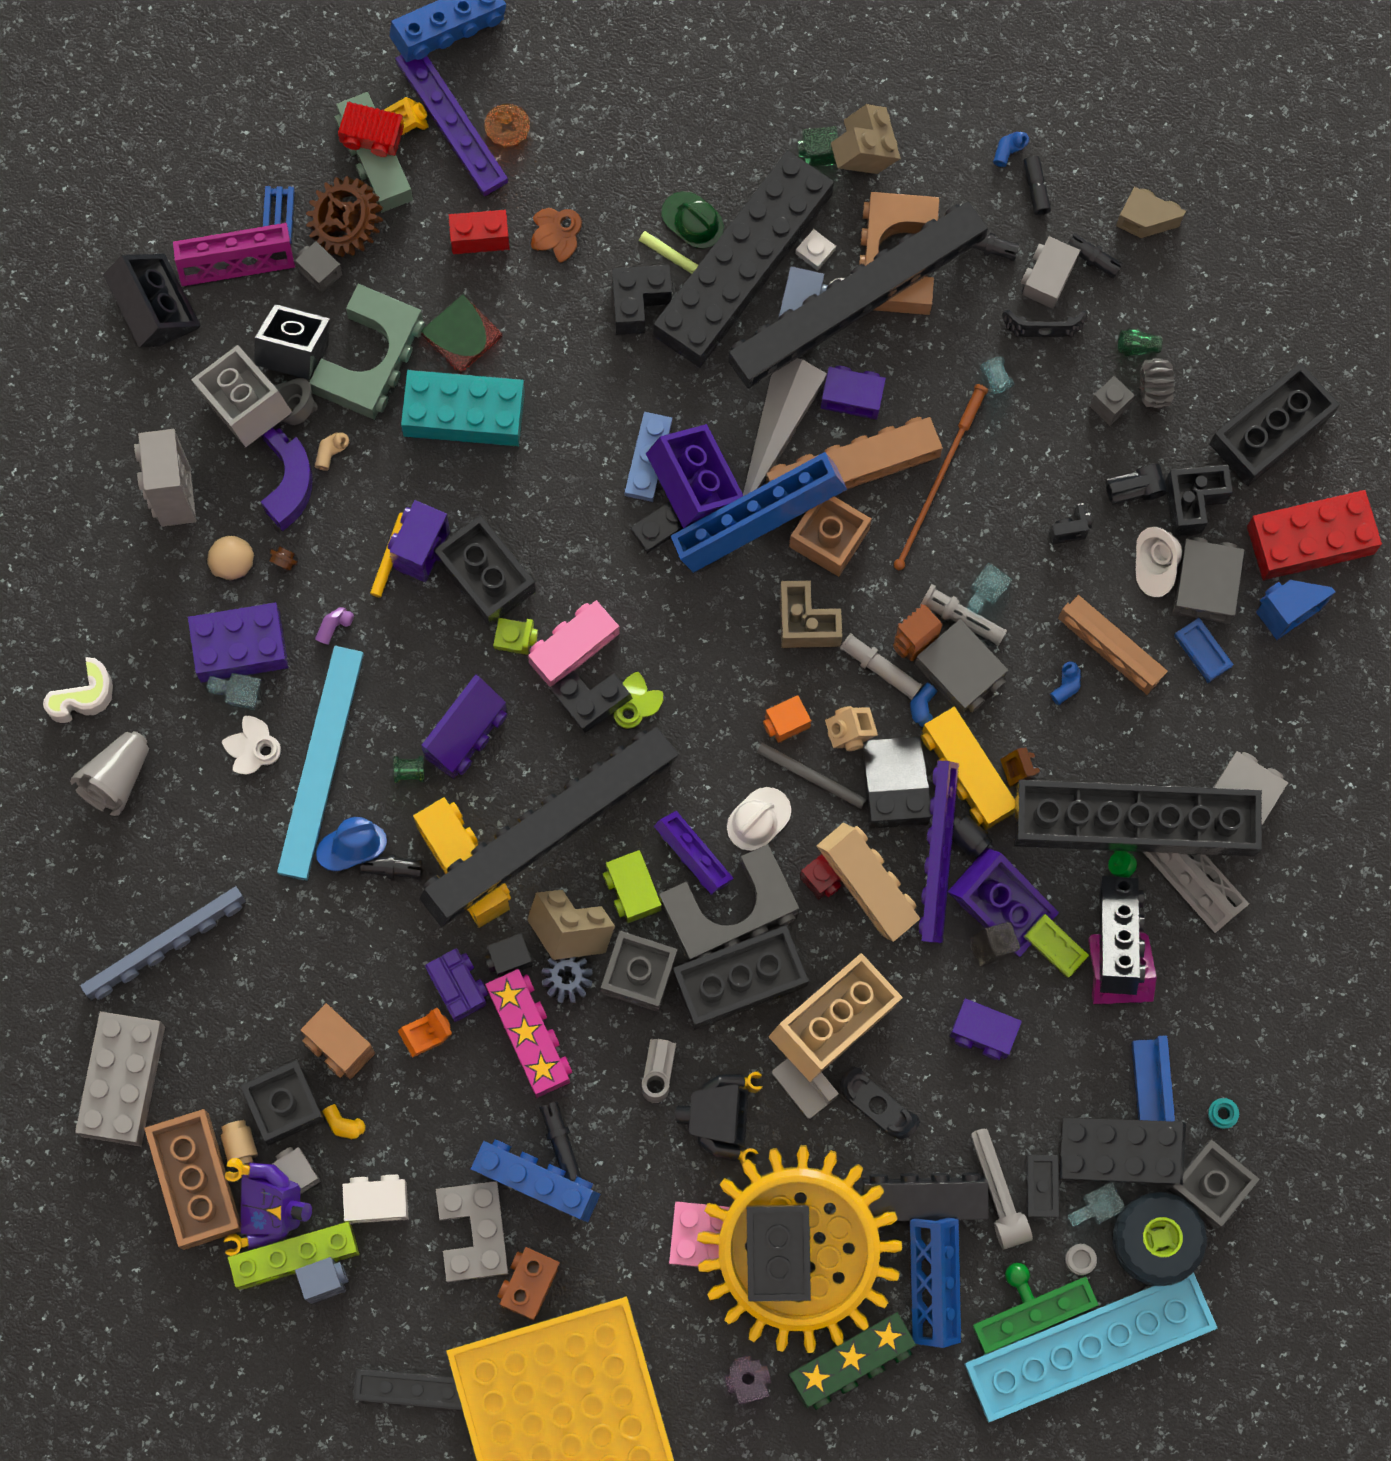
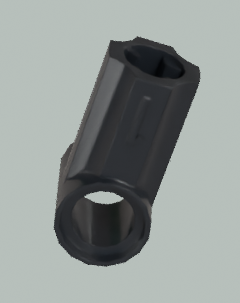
(1144, 483)

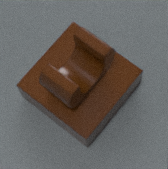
(1018, 766)

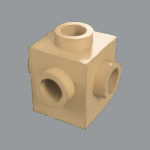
(851, 728)

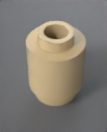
(239, 1142)

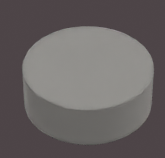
(1080, 1259)

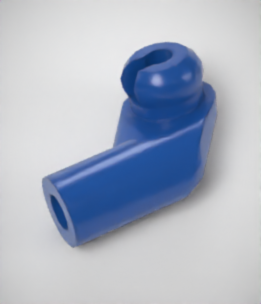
(1070, 683)

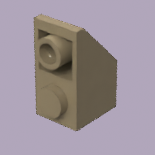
(1148, 214)

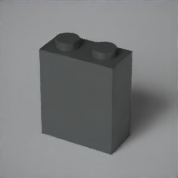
(1208, 580)
(962, 668)

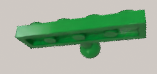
(1034, 1313)

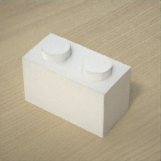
(375, 1200)

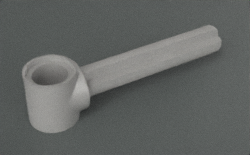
(1011, 1227)

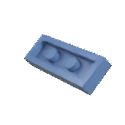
(642, 477)

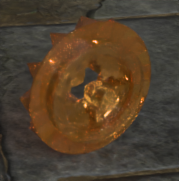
(503, 114)

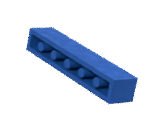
(758, 512)

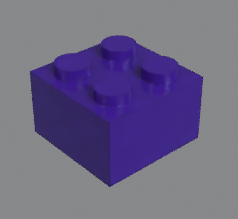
(420, 534)

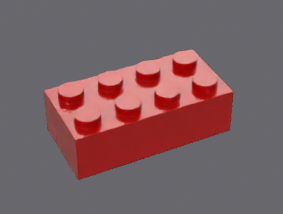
(1314, 535)

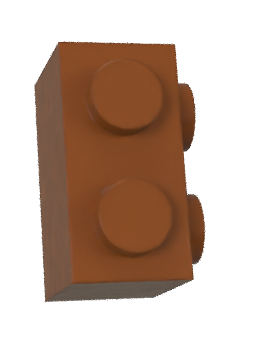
(529, 1283)

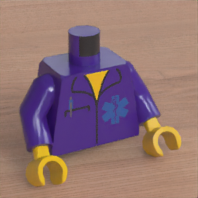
(267, 1205)

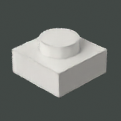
(815, 249)

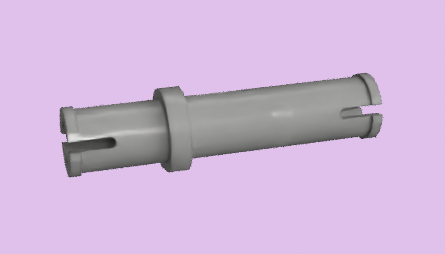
(881, 666)

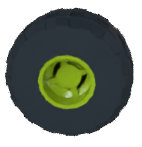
(1159, 1239)

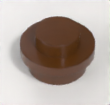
(283, 558)

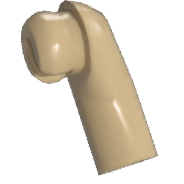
(328, 447)

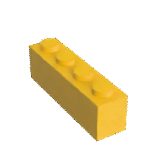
(977, 777)

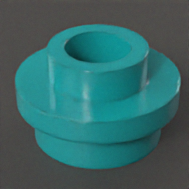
(1230, 1107)

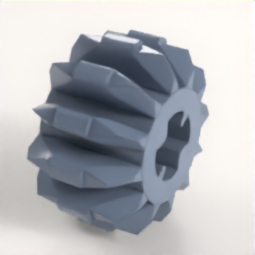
(556, 981)

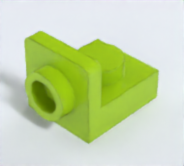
(515, 636)

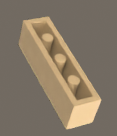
(868, 881)

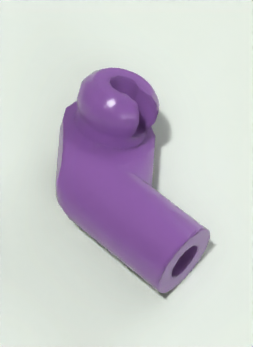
(331, 621)

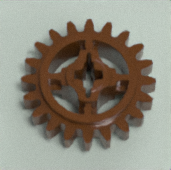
(335, 215)

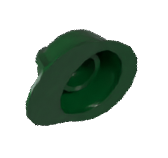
(692, 219)

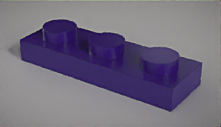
(693, 852)

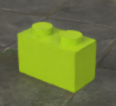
(632, 886)

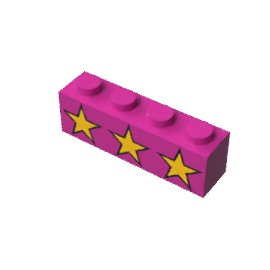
(528, 1033)

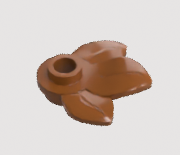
(552, 233)

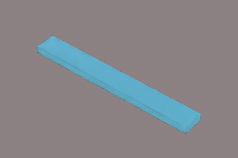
(320, 763)

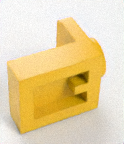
(413, 114)

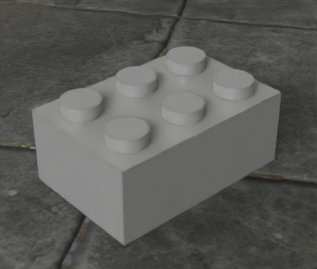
(241, 395)

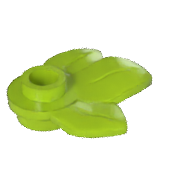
(642, 704)

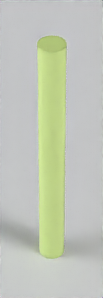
(668, 252)

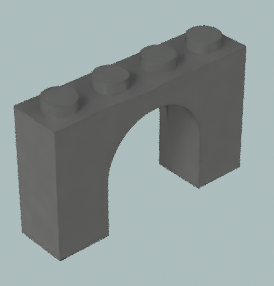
(702, 937)

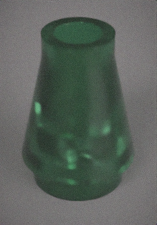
(1136, 342)

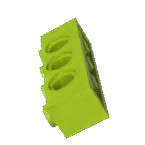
(291, 1254)

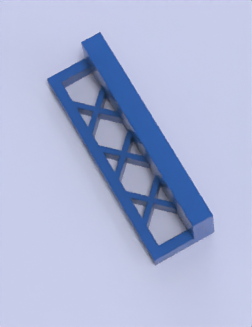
(1153, 1079)
(942, 1282)

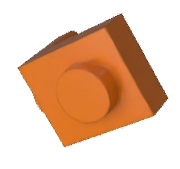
(425, 1032)

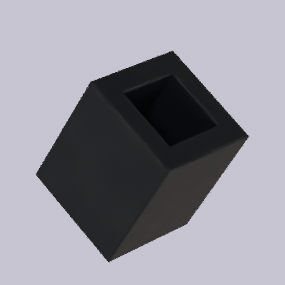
(508, 956)

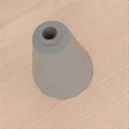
(112, 773)

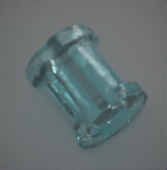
(997, 375)

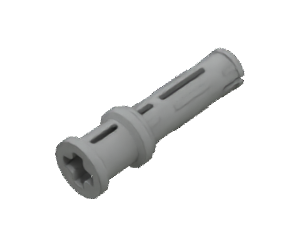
(947, 612)

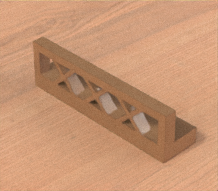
(1112, 644)

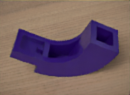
(293, 493)

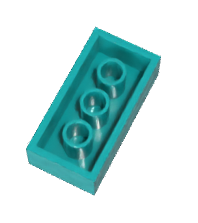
(463, 408)

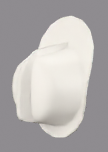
(1157, 561)
(759, 818)

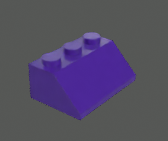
(465, 728)

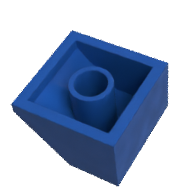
(1292, 604)

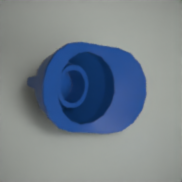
(351, 844)

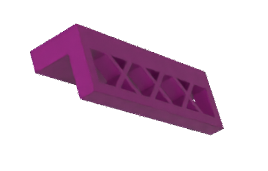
(232, 249)

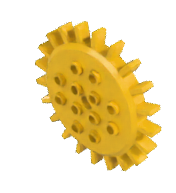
(849, 1223)

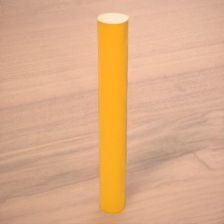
(385, 566)

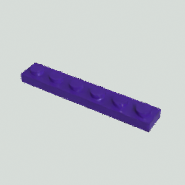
(453, 124)
(940, 842)

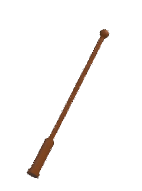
(964, 425)

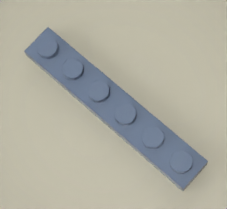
(154, 950)

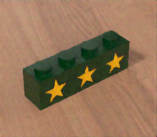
(852, 1360)

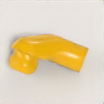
(341, 1126)

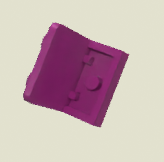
(1145, 990)

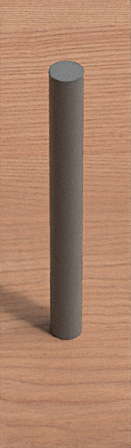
(811, 775)

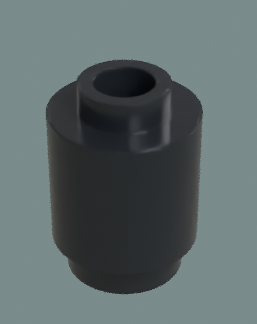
(970, 836)

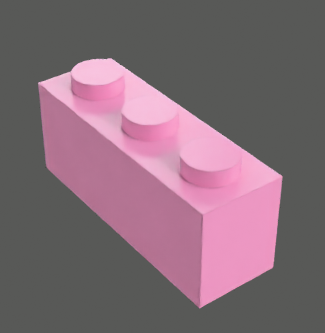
(573, 643)

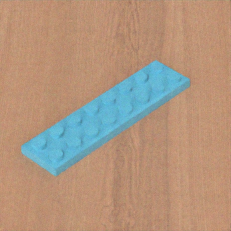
(1089, 1347)

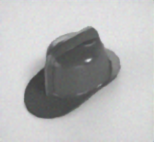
(298, 398)

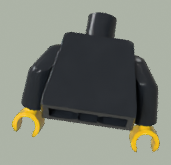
(720, 1115)

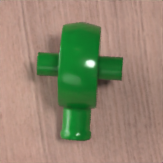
(1122, 864)

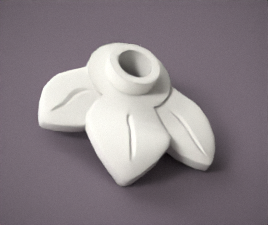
(248, 746)

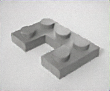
(483, 1207)

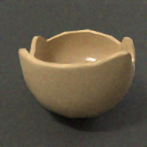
(230, 558)

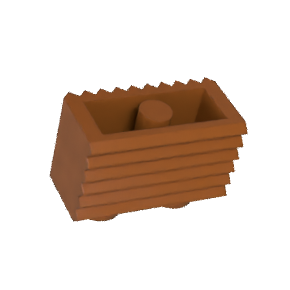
(916, 633)

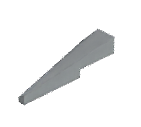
(786, 403)

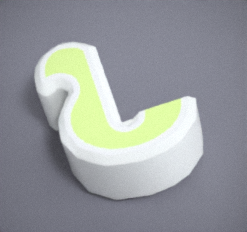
(86, 699)

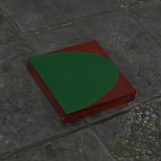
(461, 334)

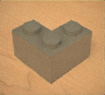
(868, 142)
(803, 625)
(568, 930)

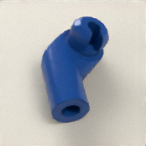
(1009, 145)
(919, 704)

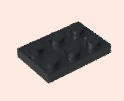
(778, 1253)

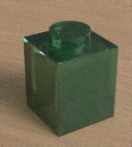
(816, 145)

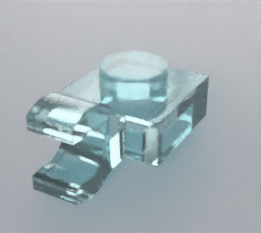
(988, 586)
(239, 691)
(1101, 1205)

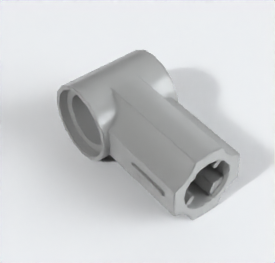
(659, 1068)

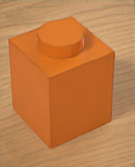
(786, 719)

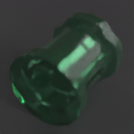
(408, 769)

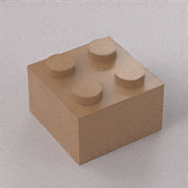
(830, 534)
(338, 1041)

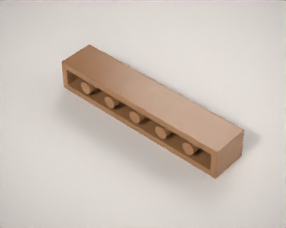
(878, 455)

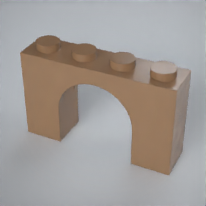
(892, 215)

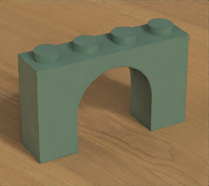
(367, 390)

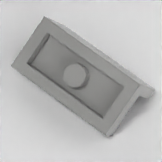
(807, 1095)

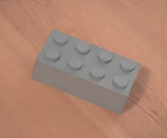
(165, 477)
(120, 1079)

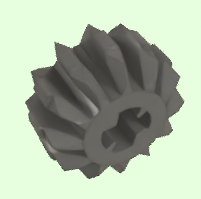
(1157, 383)

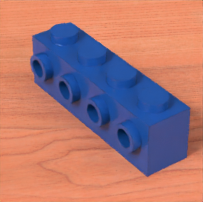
(442, 24)
(535, 1181)

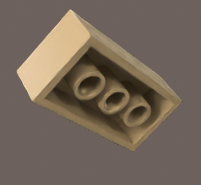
(835, 1017)

